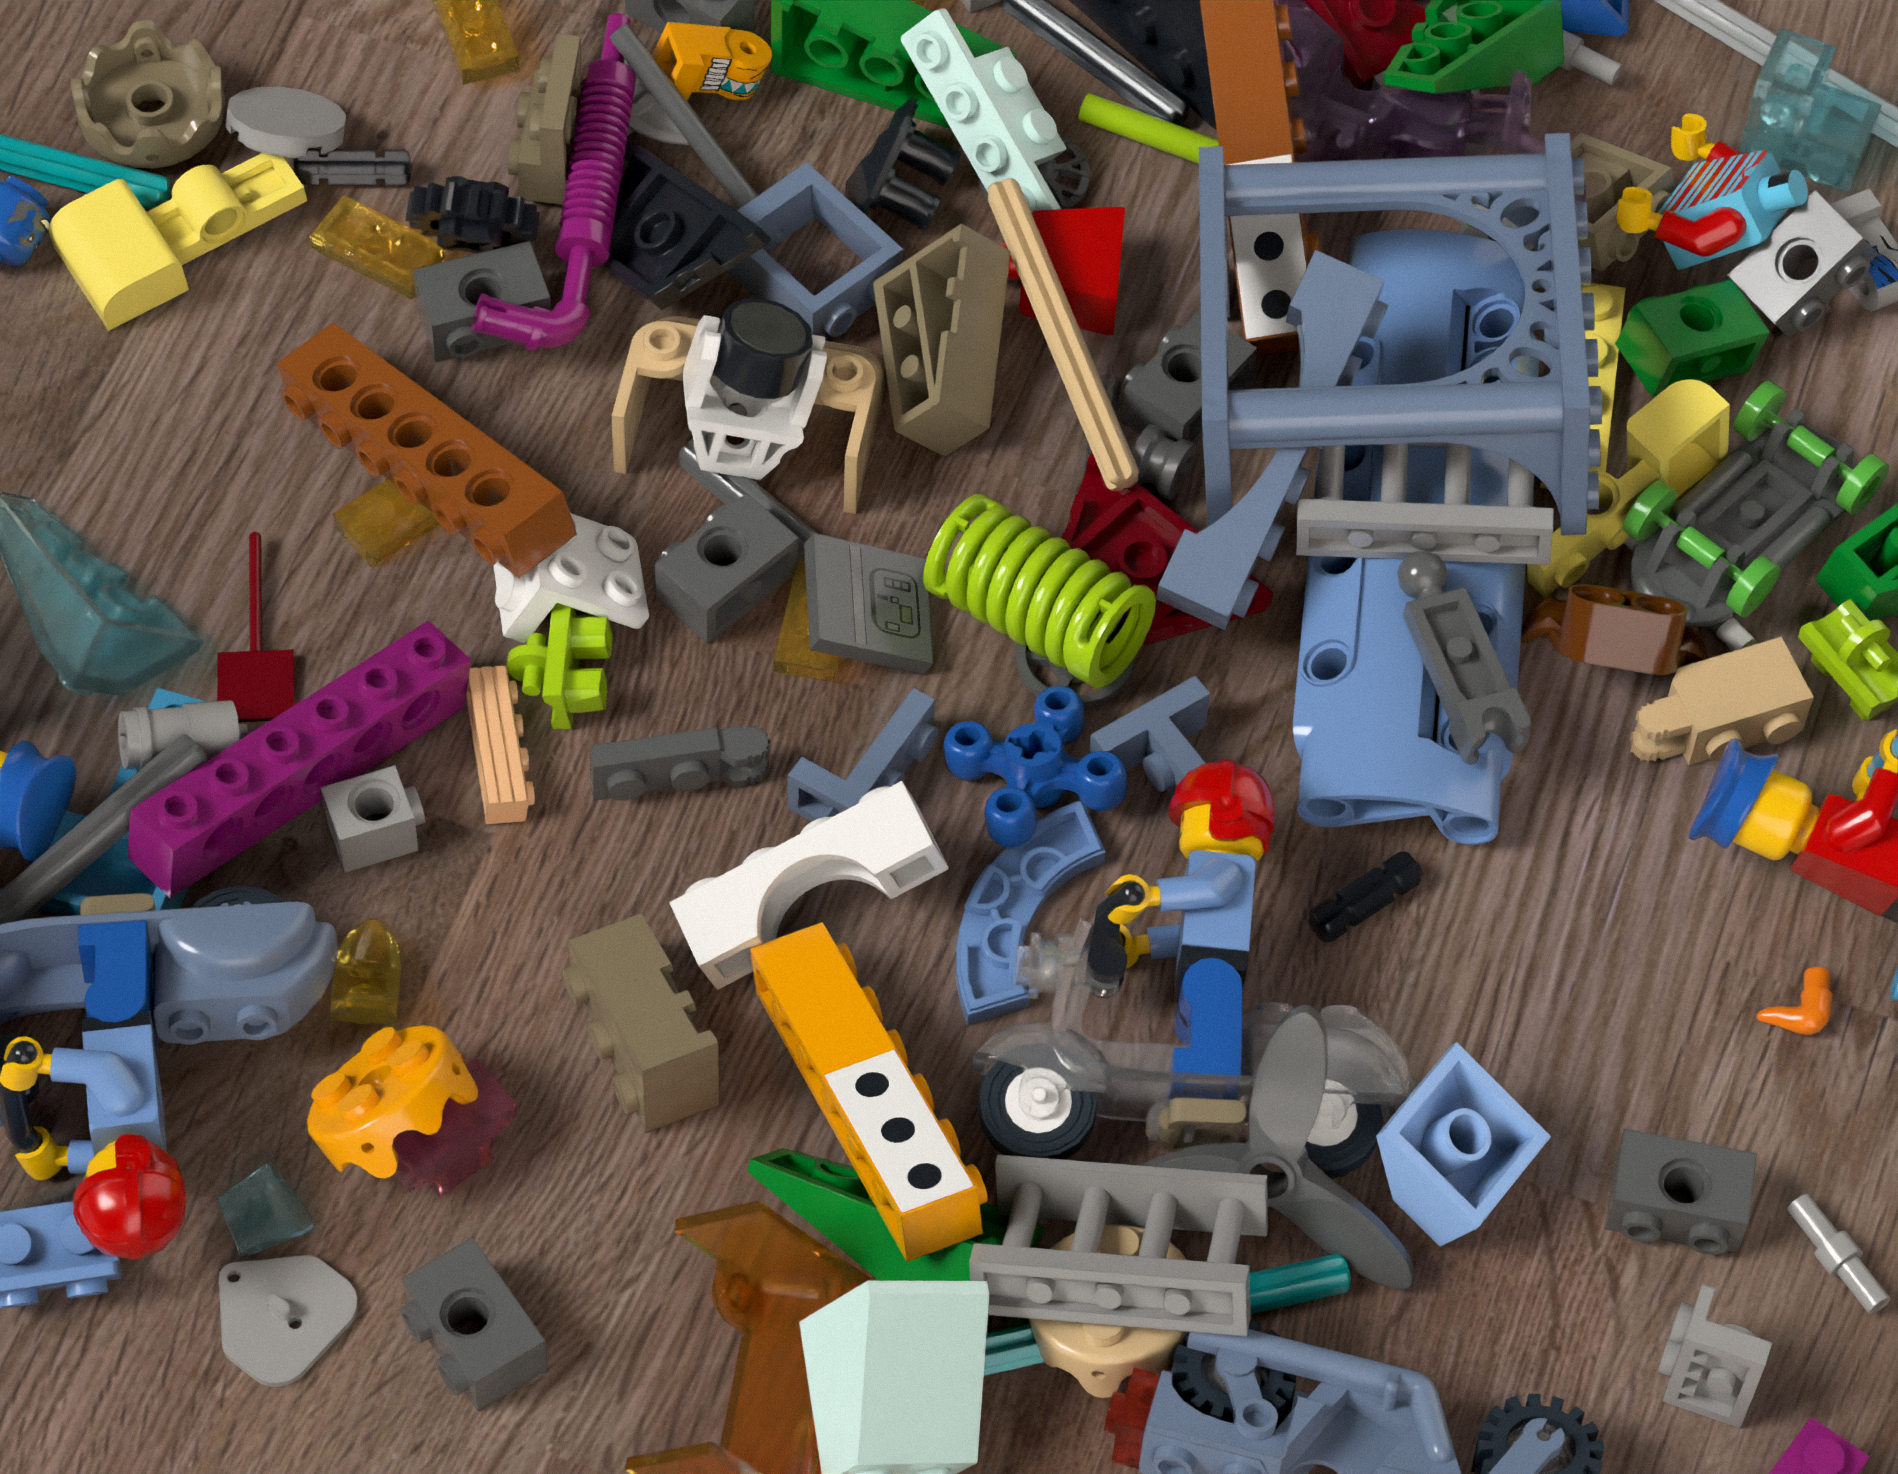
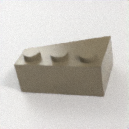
(943, 337)
(643, 1023)

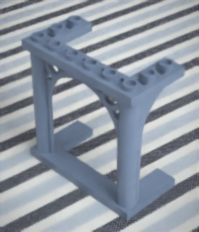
(1524, 417)

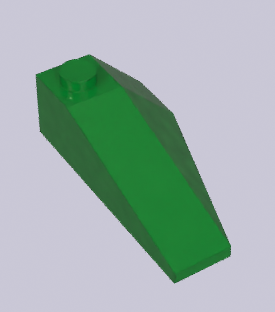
(1479, 45)
(840, 1208)

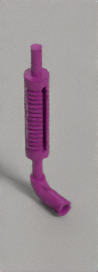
(586, 210)

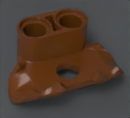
(1617, 629)

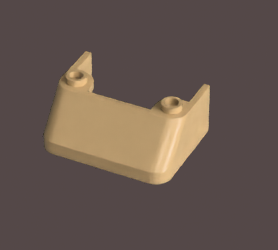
(850, 382)

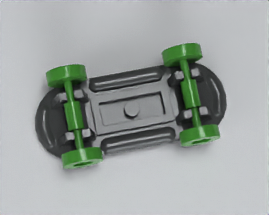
(1749, 514)

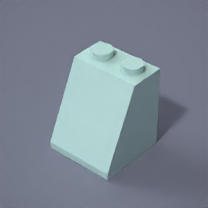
(898, 1377)

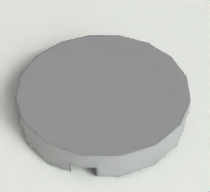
(285, 121)

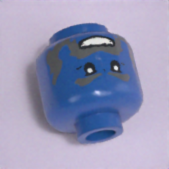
(22, 221)

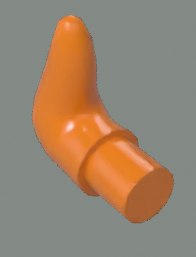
(1814, 1007)

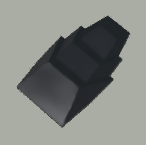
(875, 177)

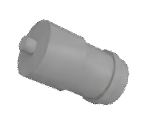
(149, 731)

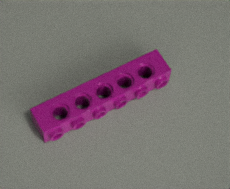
(285, 763)

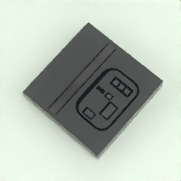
(867, 604)

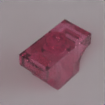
(461, 1142)

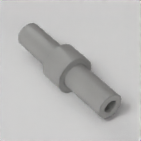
(1588, 60)
(1838, 1254)

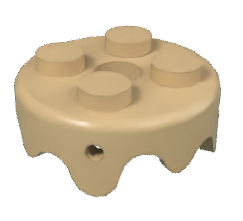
(1107, 1353)

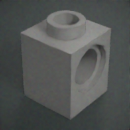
(365, 841)

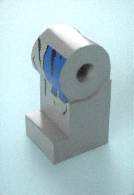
(1880, 283)

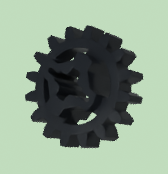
(471, 215)

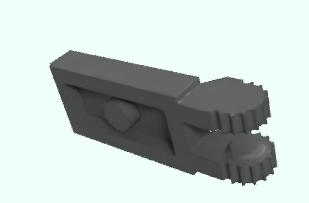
(679, 762)

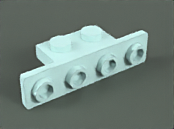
(987, 107)

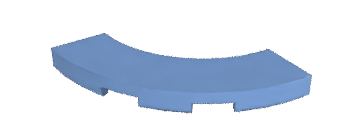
(1006, 903)

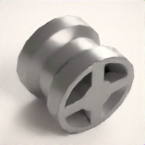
(1163, 461)

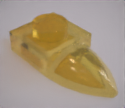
(367, 976)

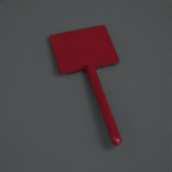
(256, 679)

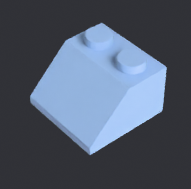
(1456, 1147)

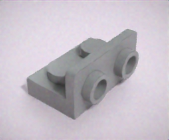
(1711, 1364)

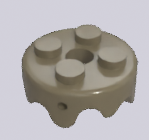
(149, 70)

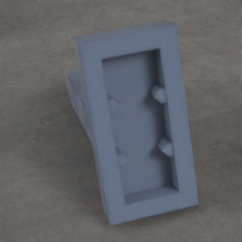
(1158, 735)
(906, 737)

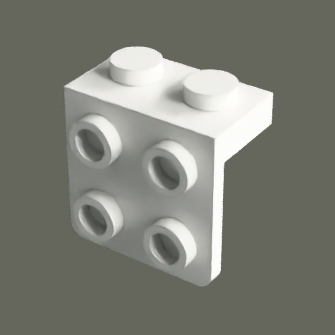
(590, 572)

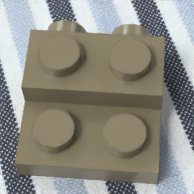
(548, 124)
(1606, 175)

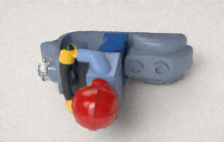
(189, 976)

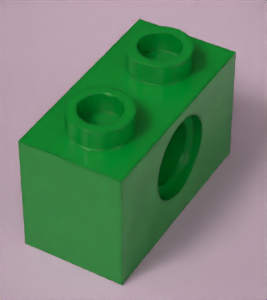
(1692, 336)

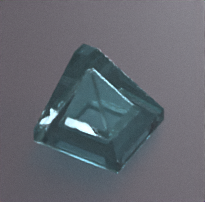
(263, 1211)

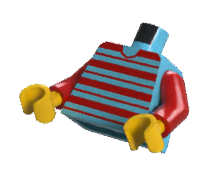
(1719, 203)

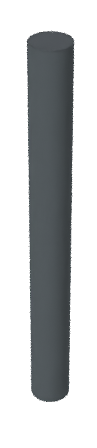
(683, 116)

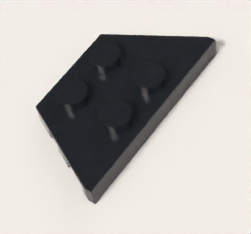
(673, 231)

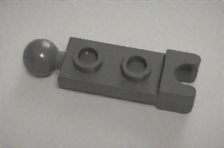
(1460, 659)

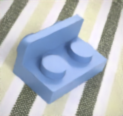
(48, 1251)

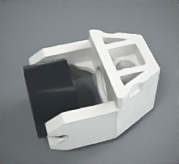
(767, 365)

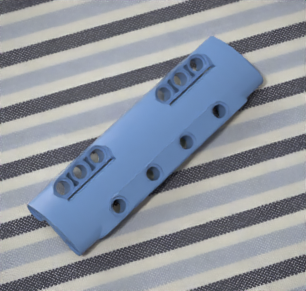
(1360, 680)

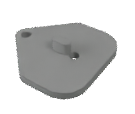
(268, 1300)

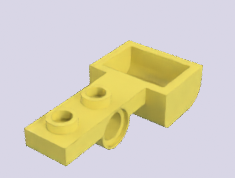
(135, 257)
(1669, 440)

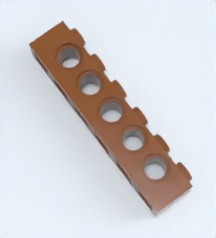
(426, 450)

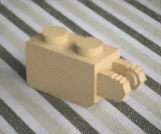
(1738, 695)

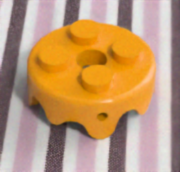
(386, 1089)

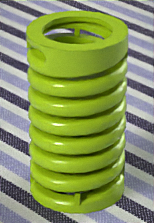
(1031, 614)

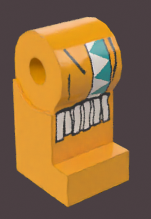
(712, 59)

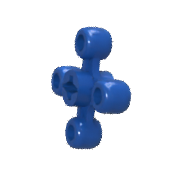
(1035, 766)

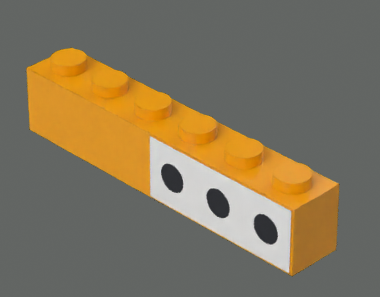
(868, 1092)

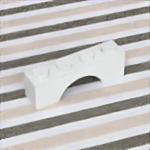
(873, 842)

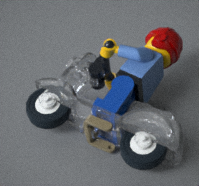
(1053, 1081)

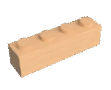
(497, 745)

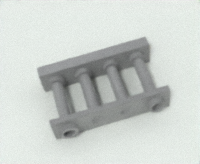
(1399, 528)
(1113, 1287)

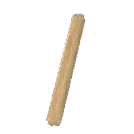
(1063, 335)

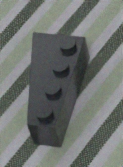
(1164, 39)

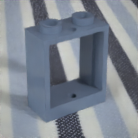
(784, 211)

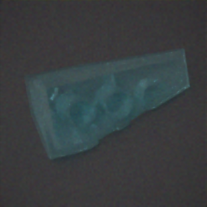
(81, 610)

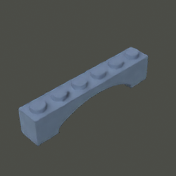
(1214, 566)

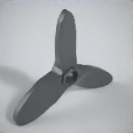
(1280, 1121)

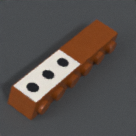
(1257, 127)

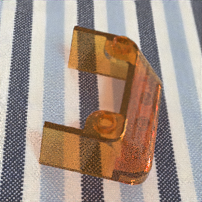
(761, 1286)

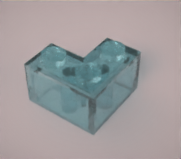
(1805, 120)

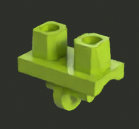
(1856, 657)
(556, 666)

